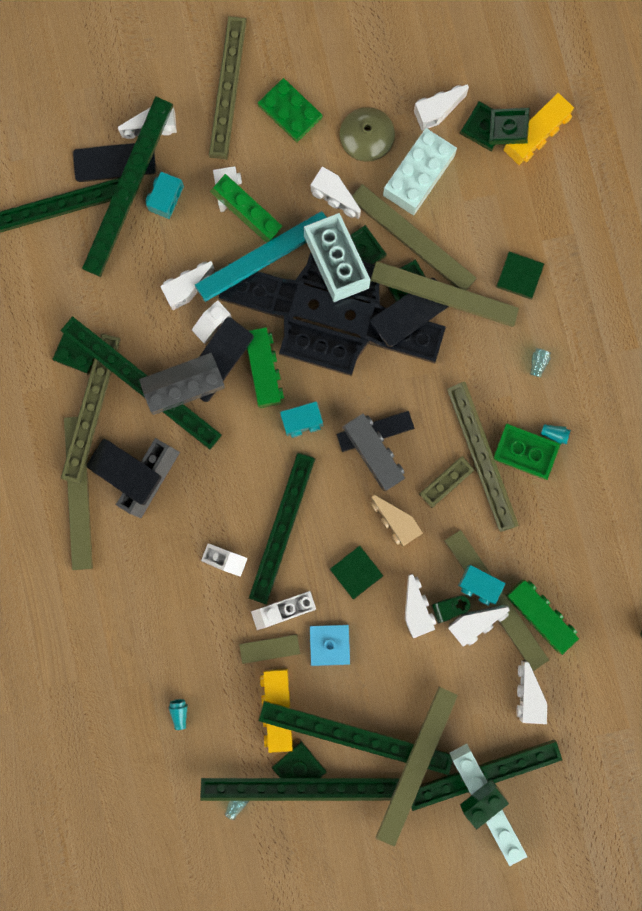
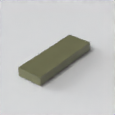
(446, 482)
(269, 649)

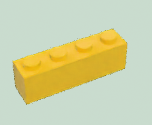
(541, 126)
(276, 691)

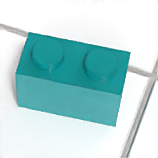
(164, 195)
(302, 419)
(481, 584)

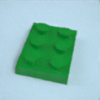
(290, 110)
(526, 451)

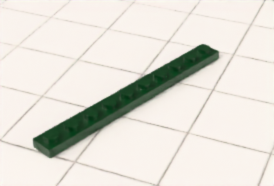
(128, 186)
(131, 374)
(347, 735)
(297, 789)

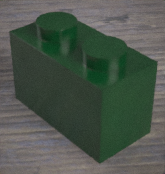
(484, 804)

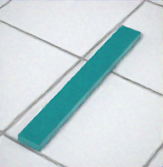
(255, 260)

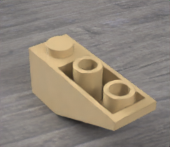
(401, 524)

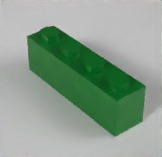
(246, 208)
(263, 369)
(542, 617)

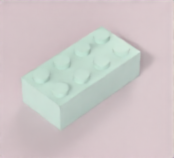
(419, 171)
(336, 257)

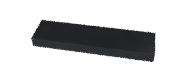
(386, 427)

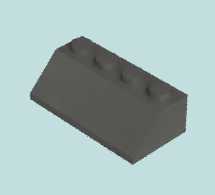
(182, 384)

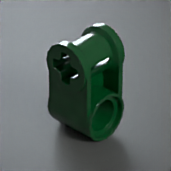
(447, 610)

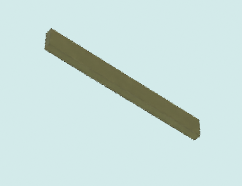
(227, 88)
(413, 238)
(444, 294)
(88, 417)
(482, 457)
(78, 511)
(513, 623)
(416, 766)

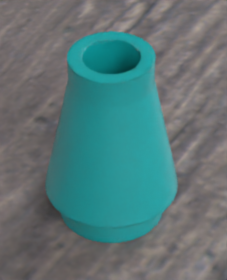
(556, 433)
(178, 713)

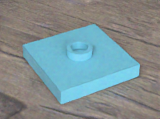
(329, 645)

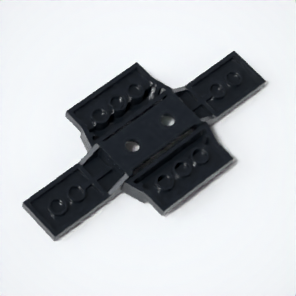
(318, 344)

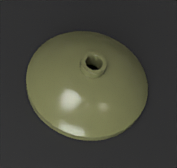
(365, 144)

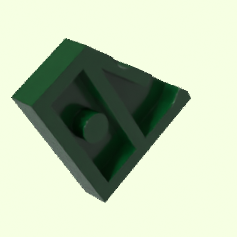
(73, 356)

